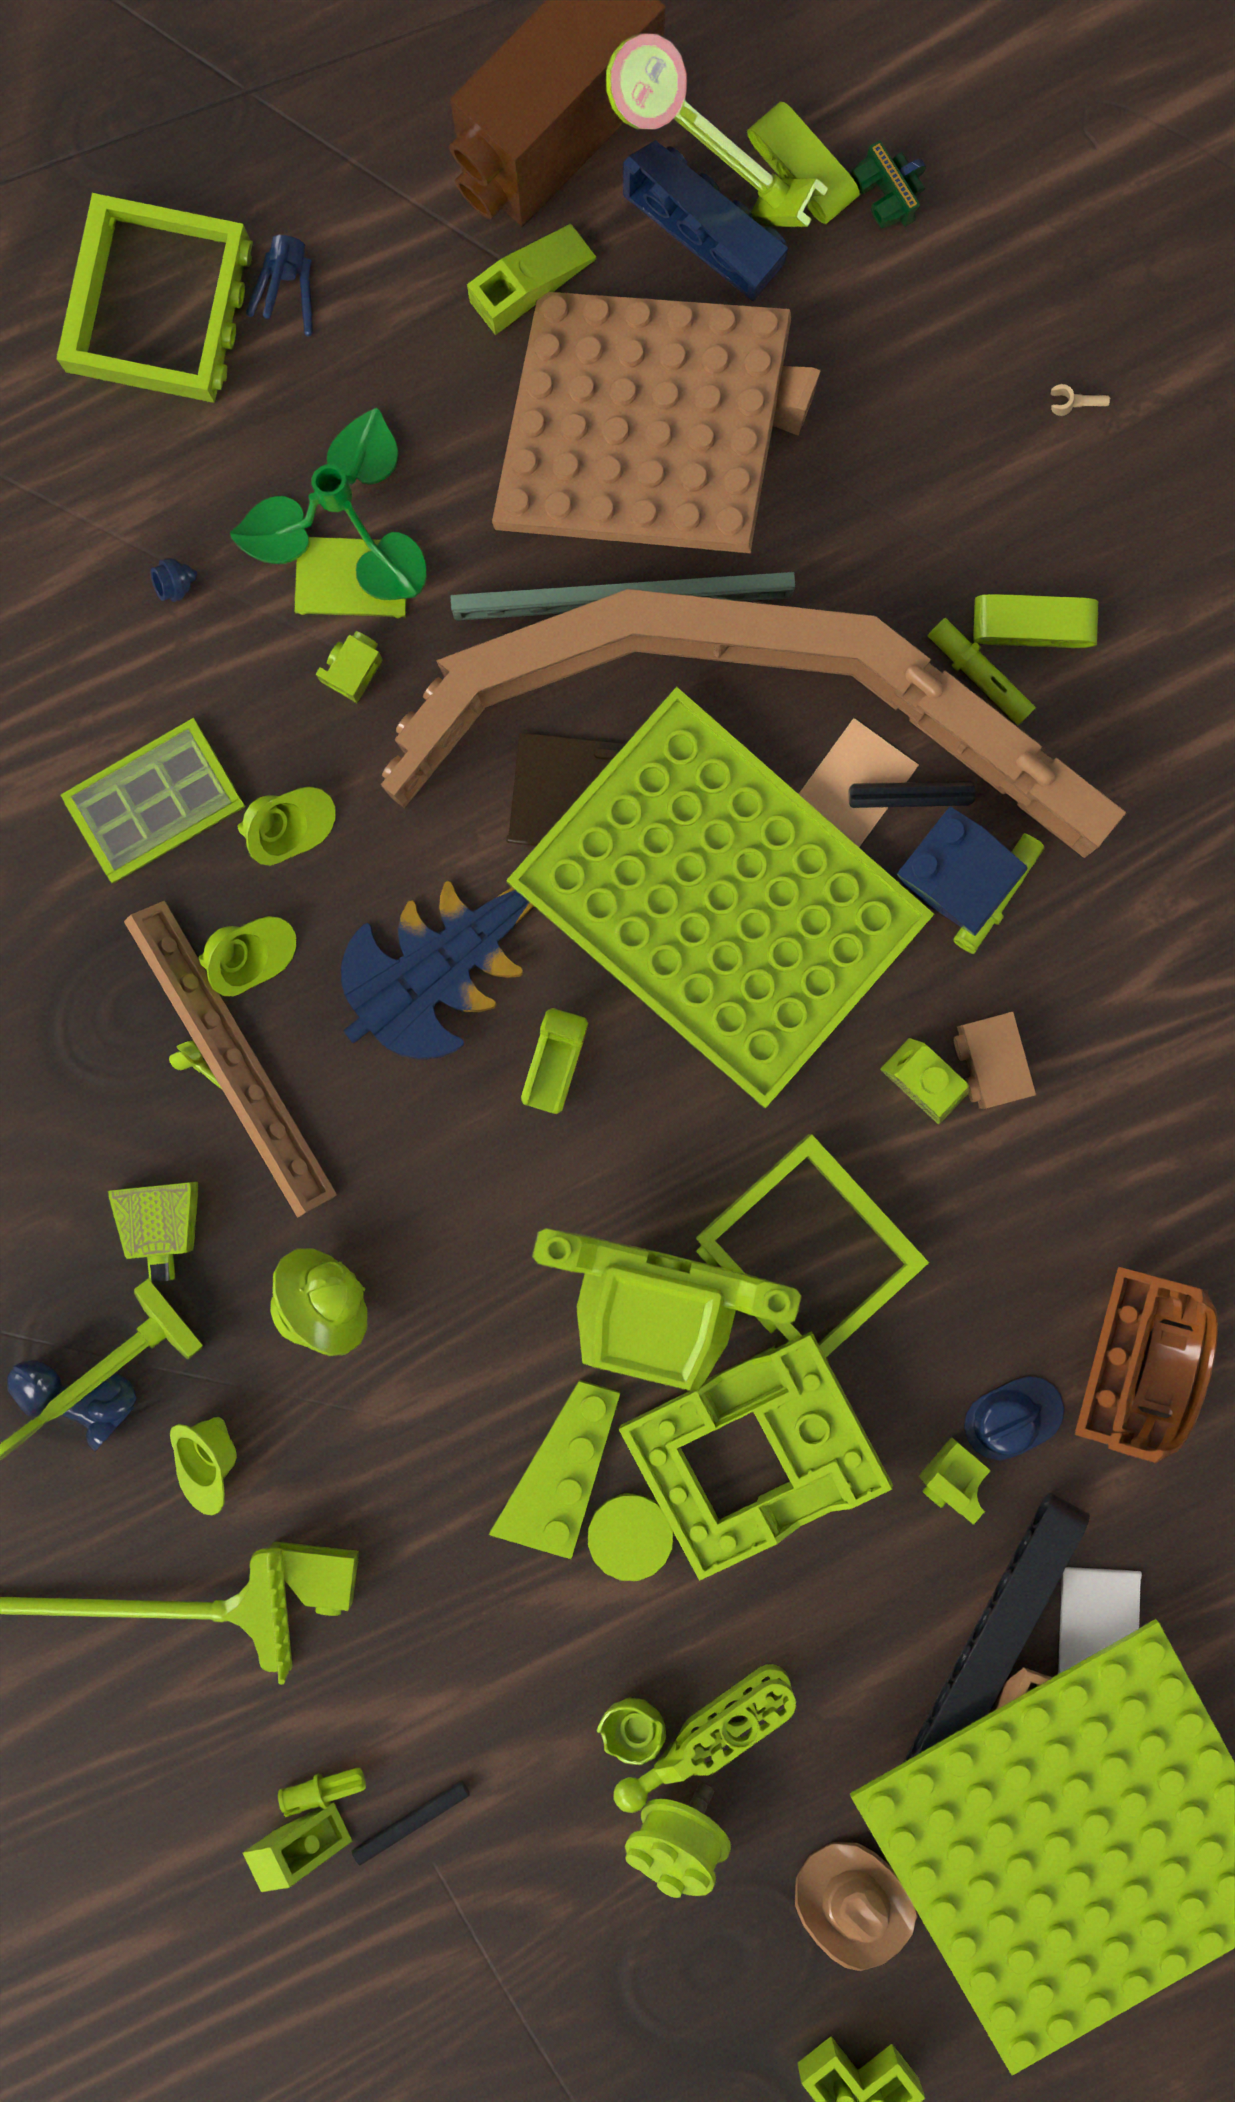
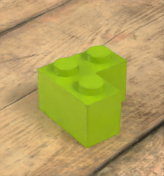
(834, 2078)

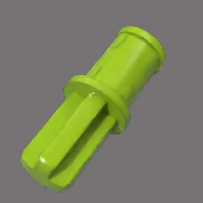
(320, 1791)

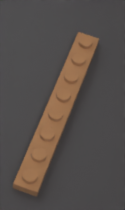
(230, 1058)

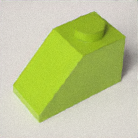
(320, 1575)
(297, 1848)

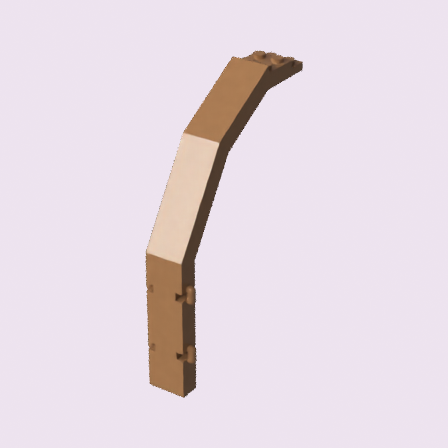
(752, 636)

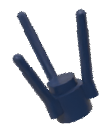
(283, 263)

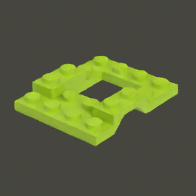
(808, 1428)

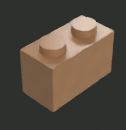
(994, 1061)

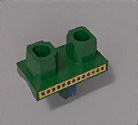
(896, 179)

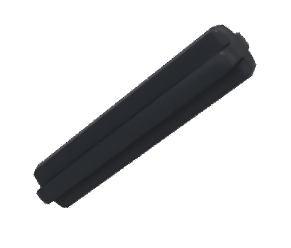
(911, 794)

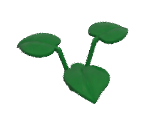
(362, 452)

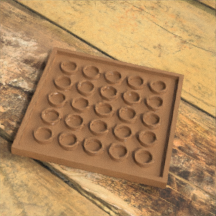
(643, 421)

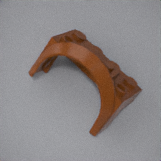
(1174, 1372)

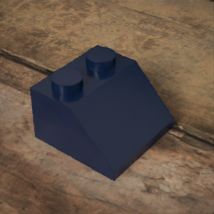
(961, 871)

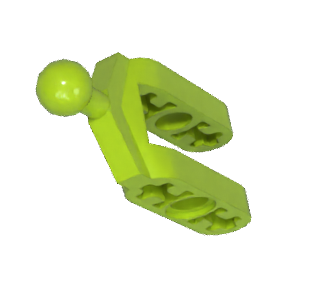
(688, 1751)

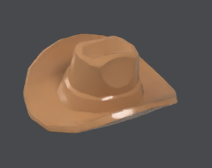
(853, 1905)

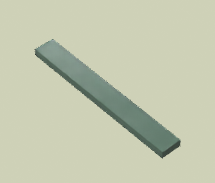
(568, 598)

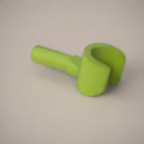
(191, 1057)

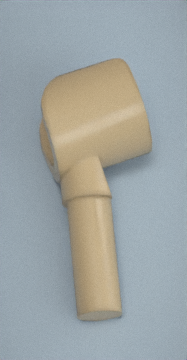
(1076, 400)

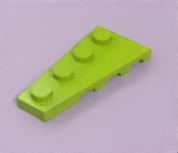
(557, 1485)

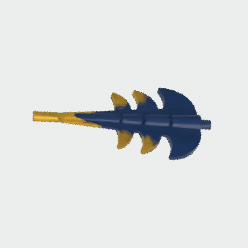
(400, 995)

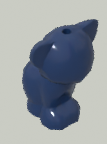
(101, 1411)

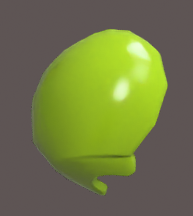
(632, 1731)

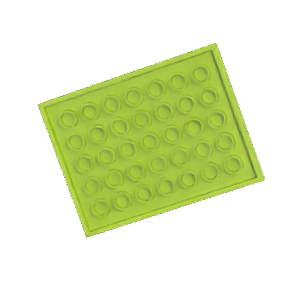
(720, 897)

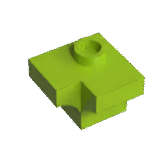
(955, 1479)

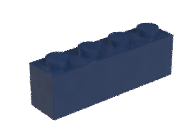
(703, 218)

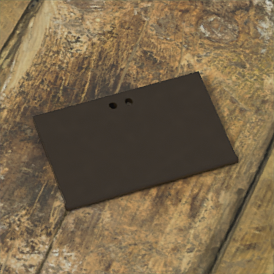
(550, 780)

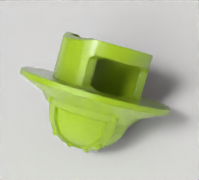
(318, 1302)

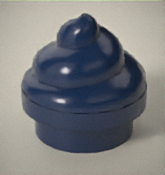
(172, 579)

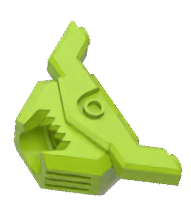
(656, 1310)

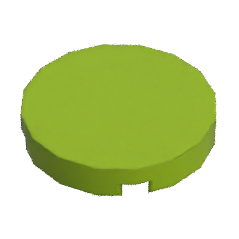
(630, 1537)

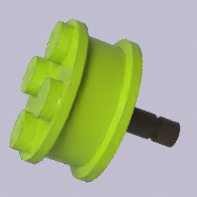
(679, 1845)

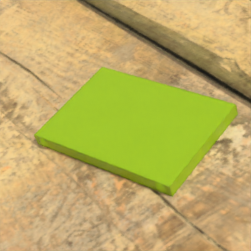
(329, 582)

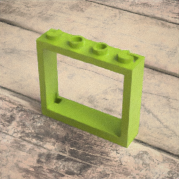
(87, 287)
(809, 1147)

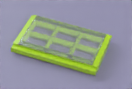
(152, 800)

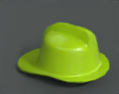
(287, 824)
(247, 954)
(202, 1462)

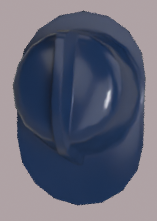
(1014, 1418)

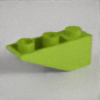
(526, 275)

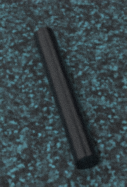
(410, 1823)

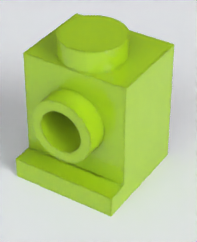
(351, 666)

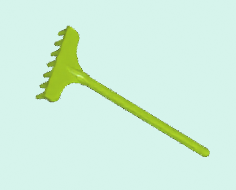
(257, 1609)

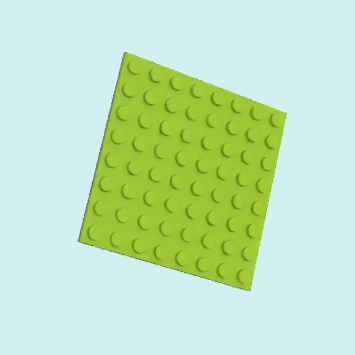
(1070, 1845)

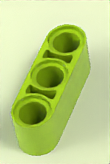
(797, 153)
(1035, 621)

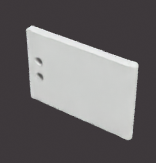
(1096, 1611)

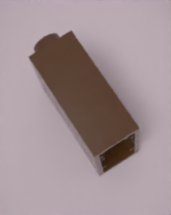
(542, 103)

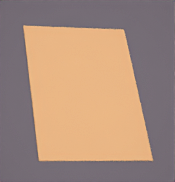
(855, 759)

